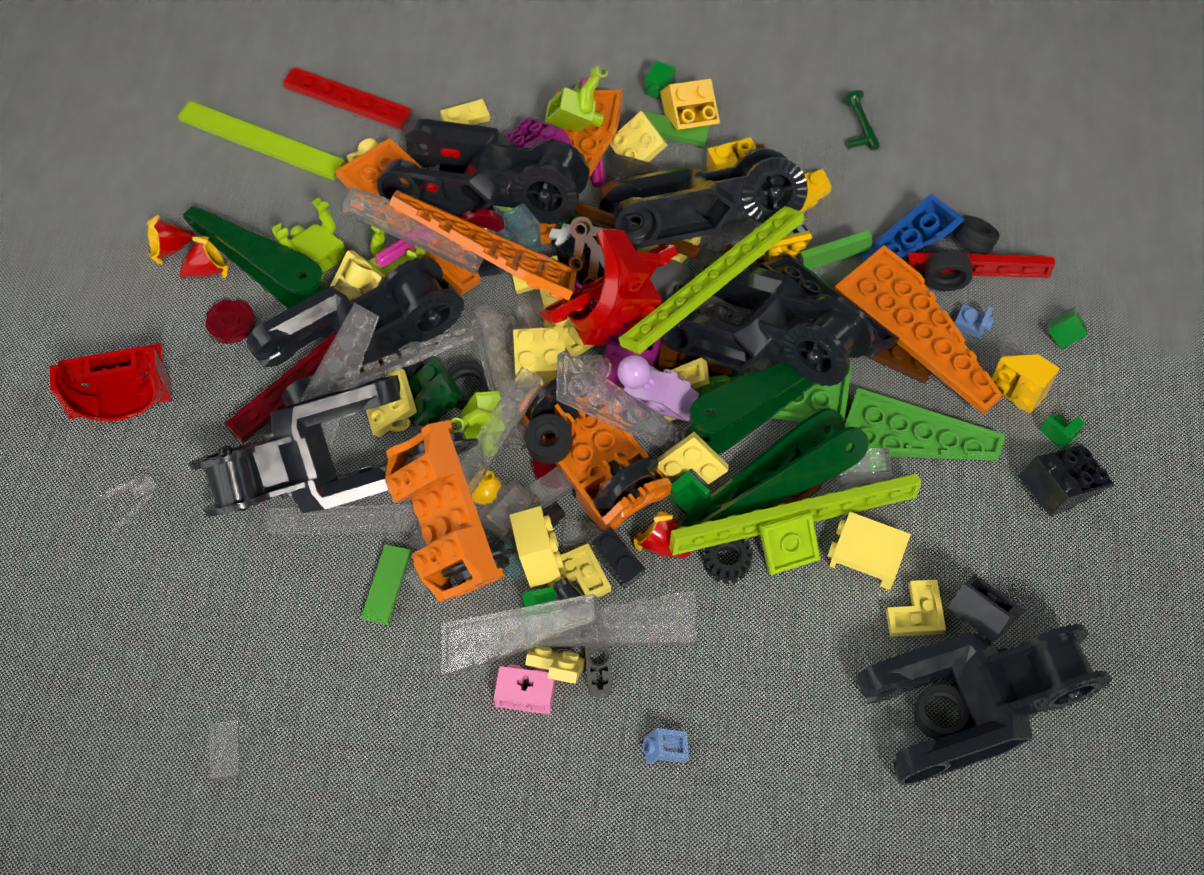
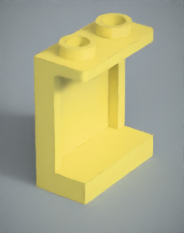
(869, 548)

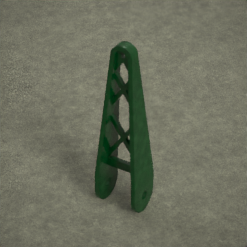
(263, 260)
(744, 405)
(786, 468)

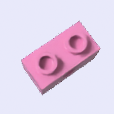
(536, 698)

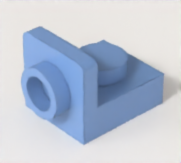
(974, 321)
(666, 745)

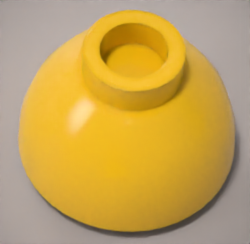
(487, 489)

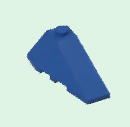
(919, 228)

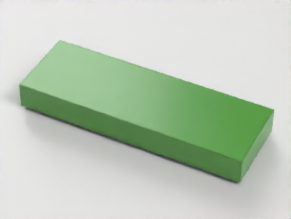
(693, 136)
(837, 250)
(386, 584)

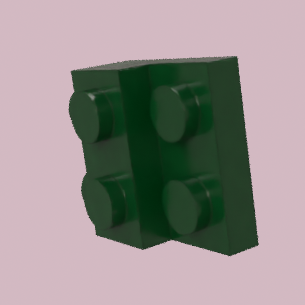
(433, 392)

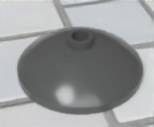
(670, 278)

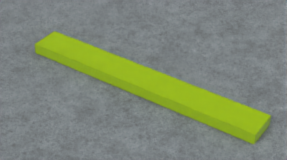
(261, 140)

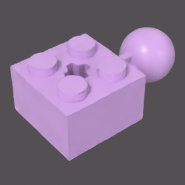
(657, 389)

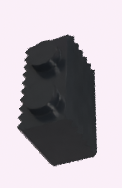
(617, 557)

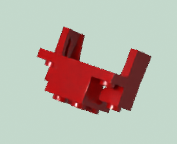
(625, 294)
(116, 382)

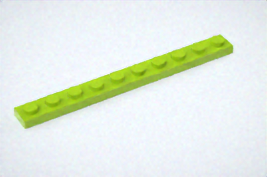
(711, 280)
(822, 507)

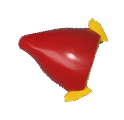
(166, 238)
(203, 260)
(657, 537)

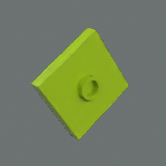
(789, 542)

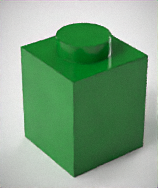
(659, 78)

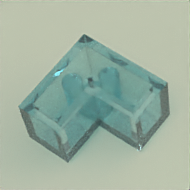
(521, 228)

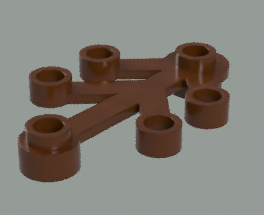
(587, 237)

